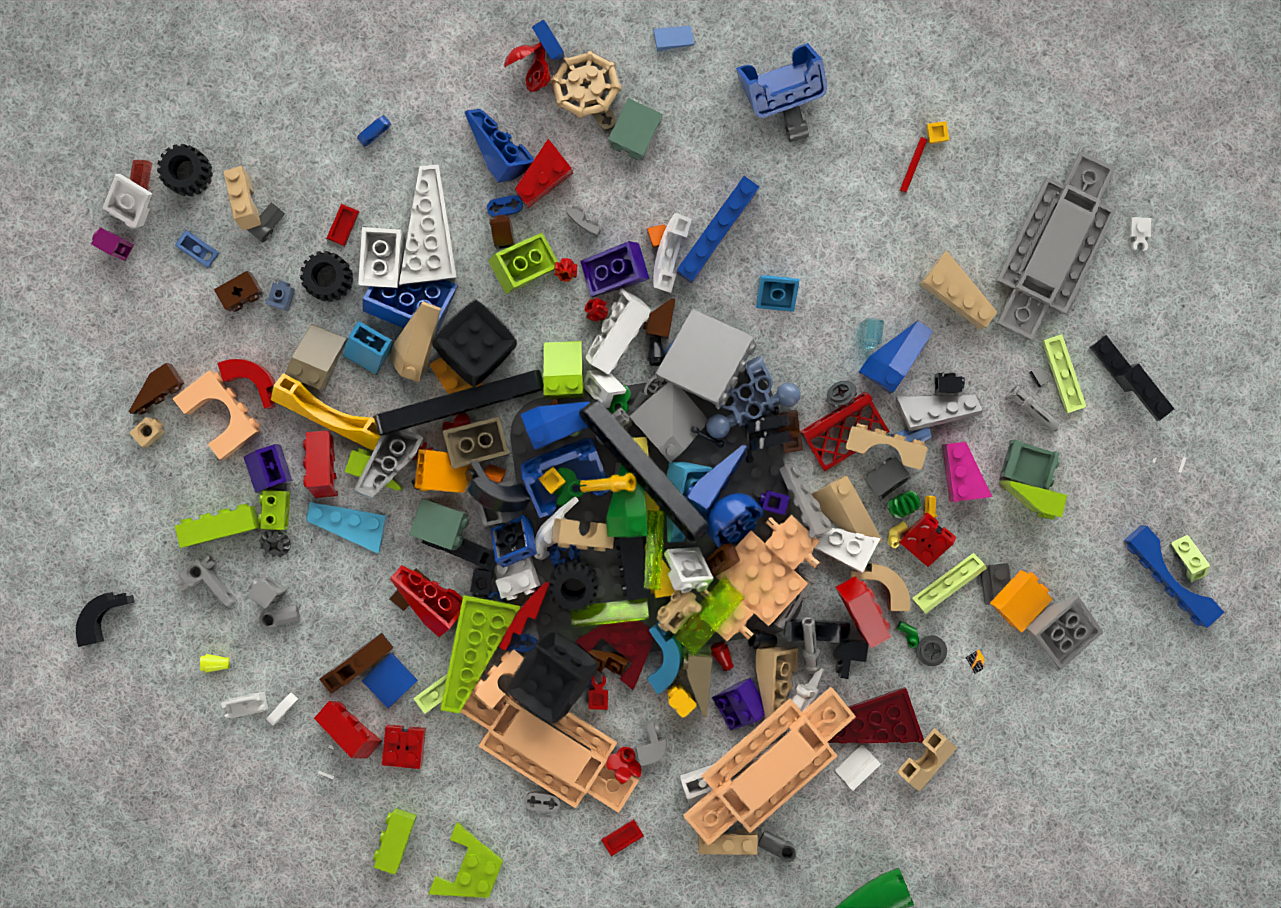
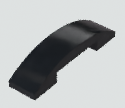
(471, 552)

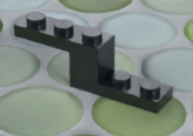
(1132, 378)

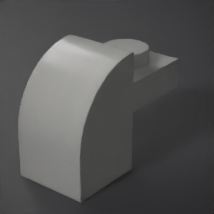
(652, 750)

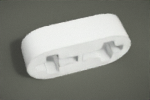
(281, 709)

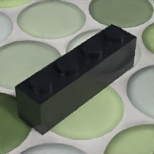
(633, 568)

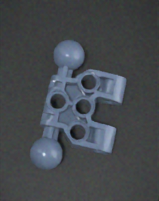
(756, 370)

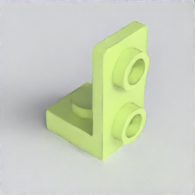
(1192, 558)

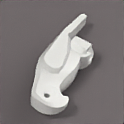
(544, 535)
(807, 693)

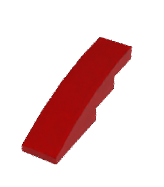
(529, 609)

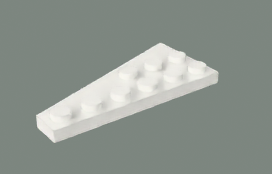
(428, 241)

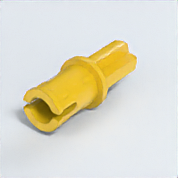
(930, 506)

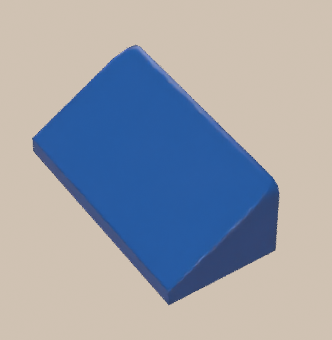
(548, 40)

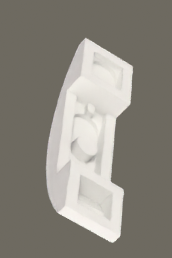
(668, 250)

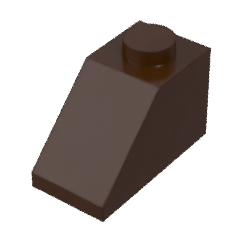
(660, 320)

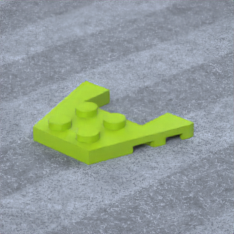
(476, 872)

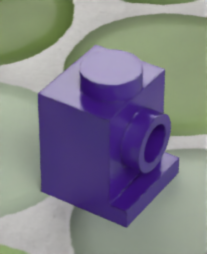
(781, 502)

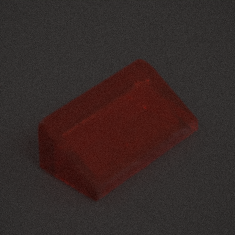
(141, 173)

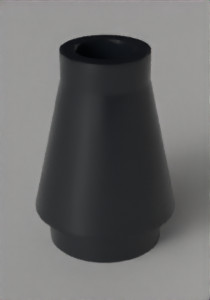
(655, 352)
(762, 640)

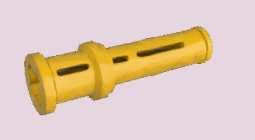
(615, 483)

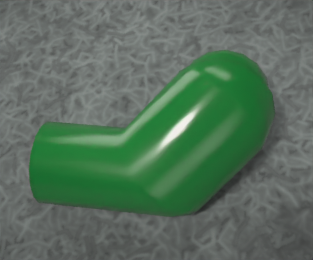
(910, 632)

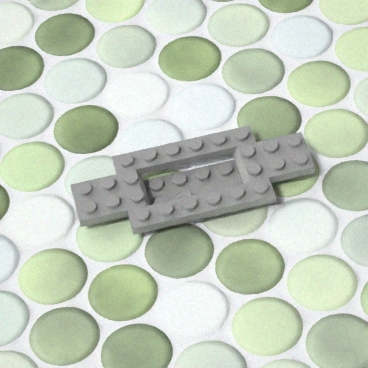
(1063, 248)

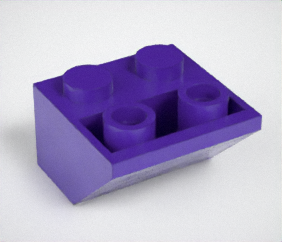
(267, 467)
(740, 704)

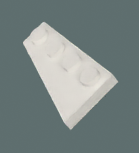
(847, 547)

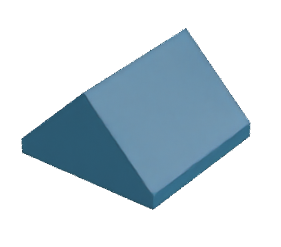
(777, 293)

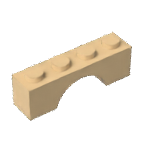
(911, 453)

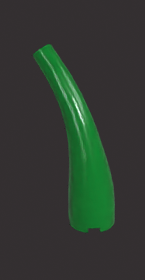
(881, 892)

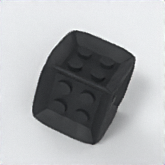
(474, 342)
(552, 677)

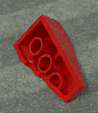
(432, 603)

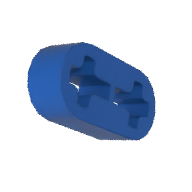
(373, 130)
(503, 202)

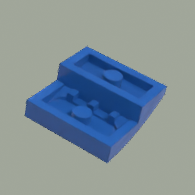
(389, 680)

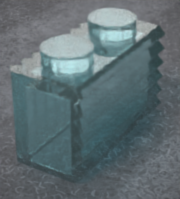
(870, 333)

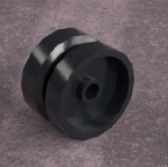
(769, 431)

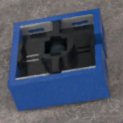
(513, 541)

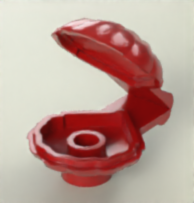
(538, 69)

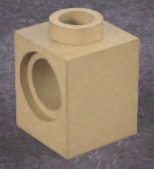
(140, 435)

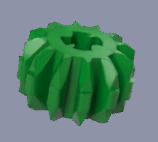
(904, 504)

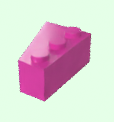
(963, 474)

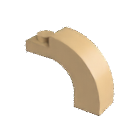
(896, 588)

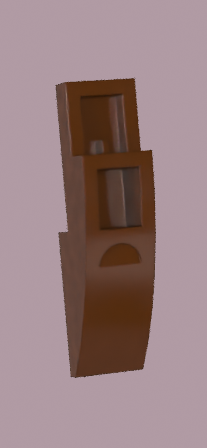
(356, 663)

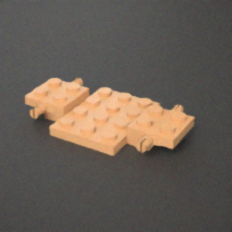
(767, 574)

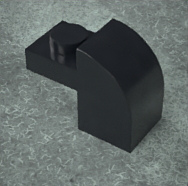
(852, 650)

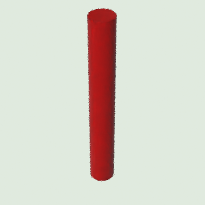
(913, 165)

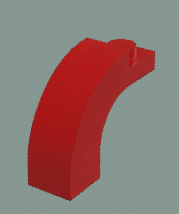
(239, 368)

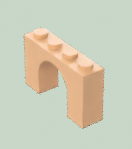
(241, 426)

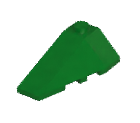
(627, 512)

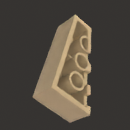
(956, 289)

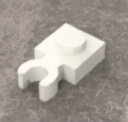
(1140, 229)

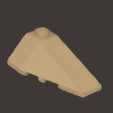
(844, 507)
(774, 675)

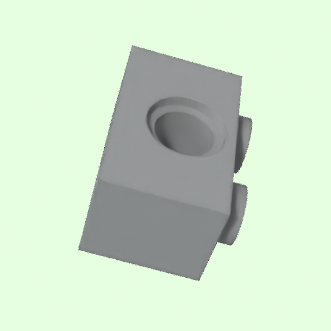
(266, 591)

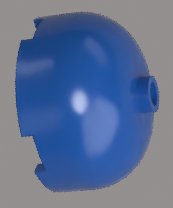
(733, 518)

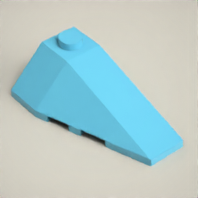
(683, 476)

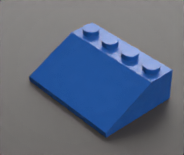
(401, 303)

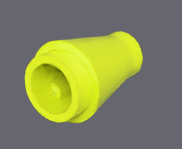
(213, 663)

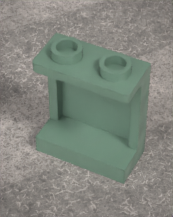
(634, 129)
(1030, 465)
(439, 524)

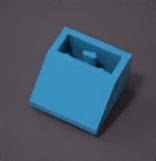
(367, 347)

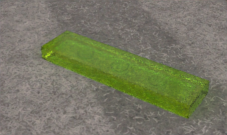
(653, 549)
(706, 605)
(611, 612)
(713, 619)

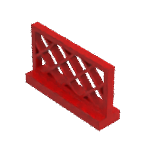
(834, 418)

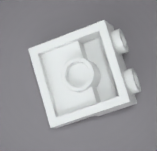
(127, 201)
(688, 569)
(516, 579)

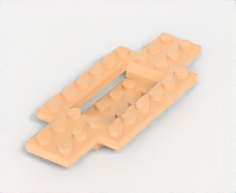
(550, 755)
(776, 773)

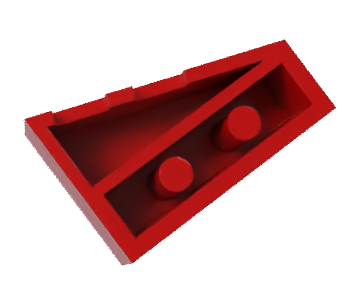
(543, 175)
(347, 730)

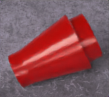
(721, 653)

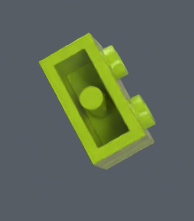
(274, 510)

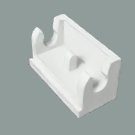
(245, 705)

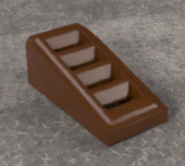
(729, 555)

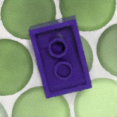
(615, 269)

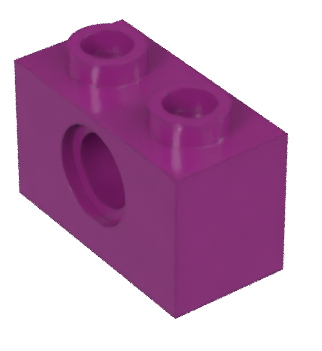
(111, 244)

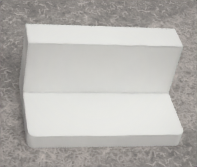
(602, 386)
(857, 767)

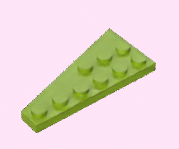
(476, 639)

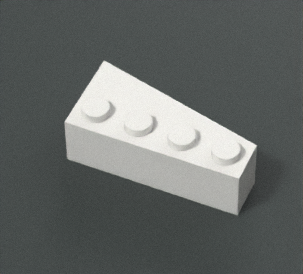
(618, 331)

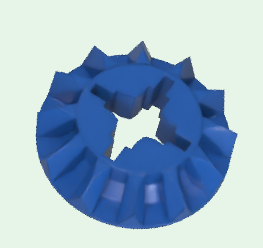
(555, 554)

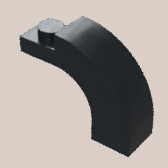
(494, 496)
(89, 620)
(825, 631)

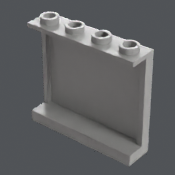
(706, 358)

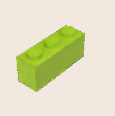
(394, 841)

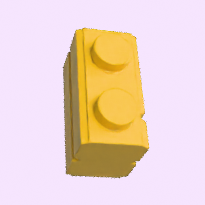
(681, 699)

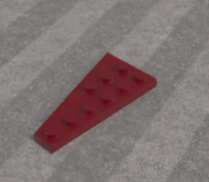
(882, 721)

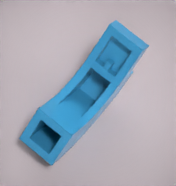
(672, 662)

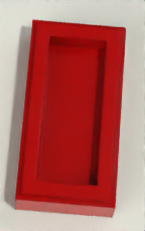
(342, 225)
(622, 837)

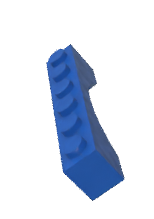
(717, 229)
(1147, 547)

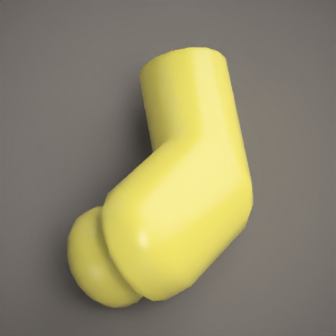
(894, 534)

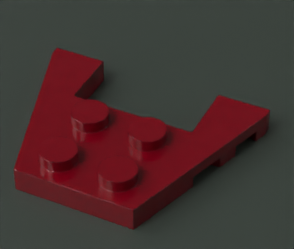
(629, 639)

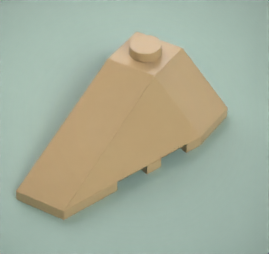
(414, 344)

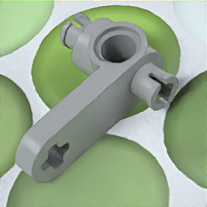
(189, 578)

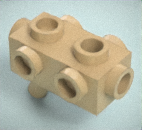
(677, 611)

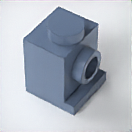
(285, 300)

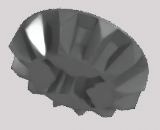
(847, 388)
(272, 536)
(936, 658)

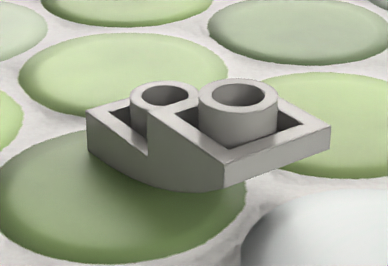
(578, 218)

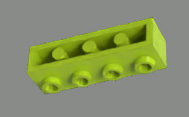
(217, 526)

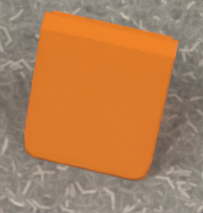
(655, 234)
(495, 473)

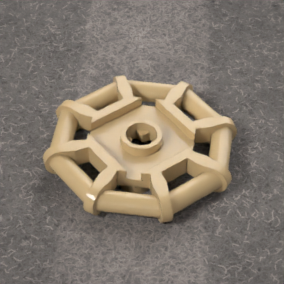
(583, 74)

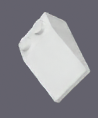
(381, 257)

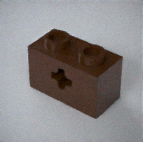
(229, 291)

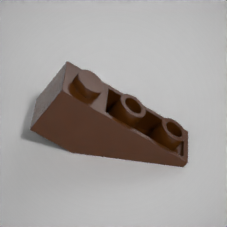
(156, 387)

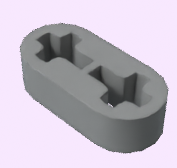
(542, 796)

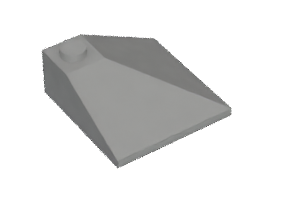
(668, 420)
(1064, 630)

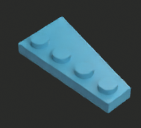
(354, 525)

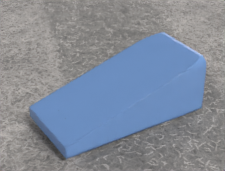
(673, 37)
(196, 248)

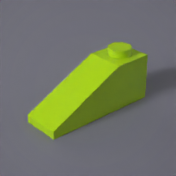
(358, 462)

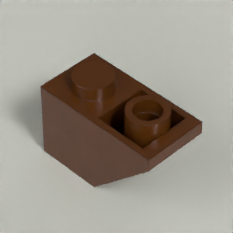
(502, 231)

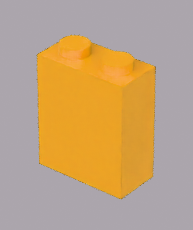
(436, 472)
(1021, 600)

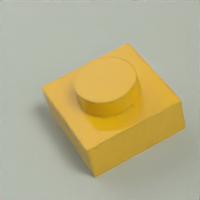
(937, 132)
(552, 480)

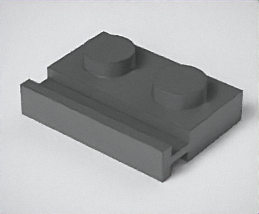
(994, 580)

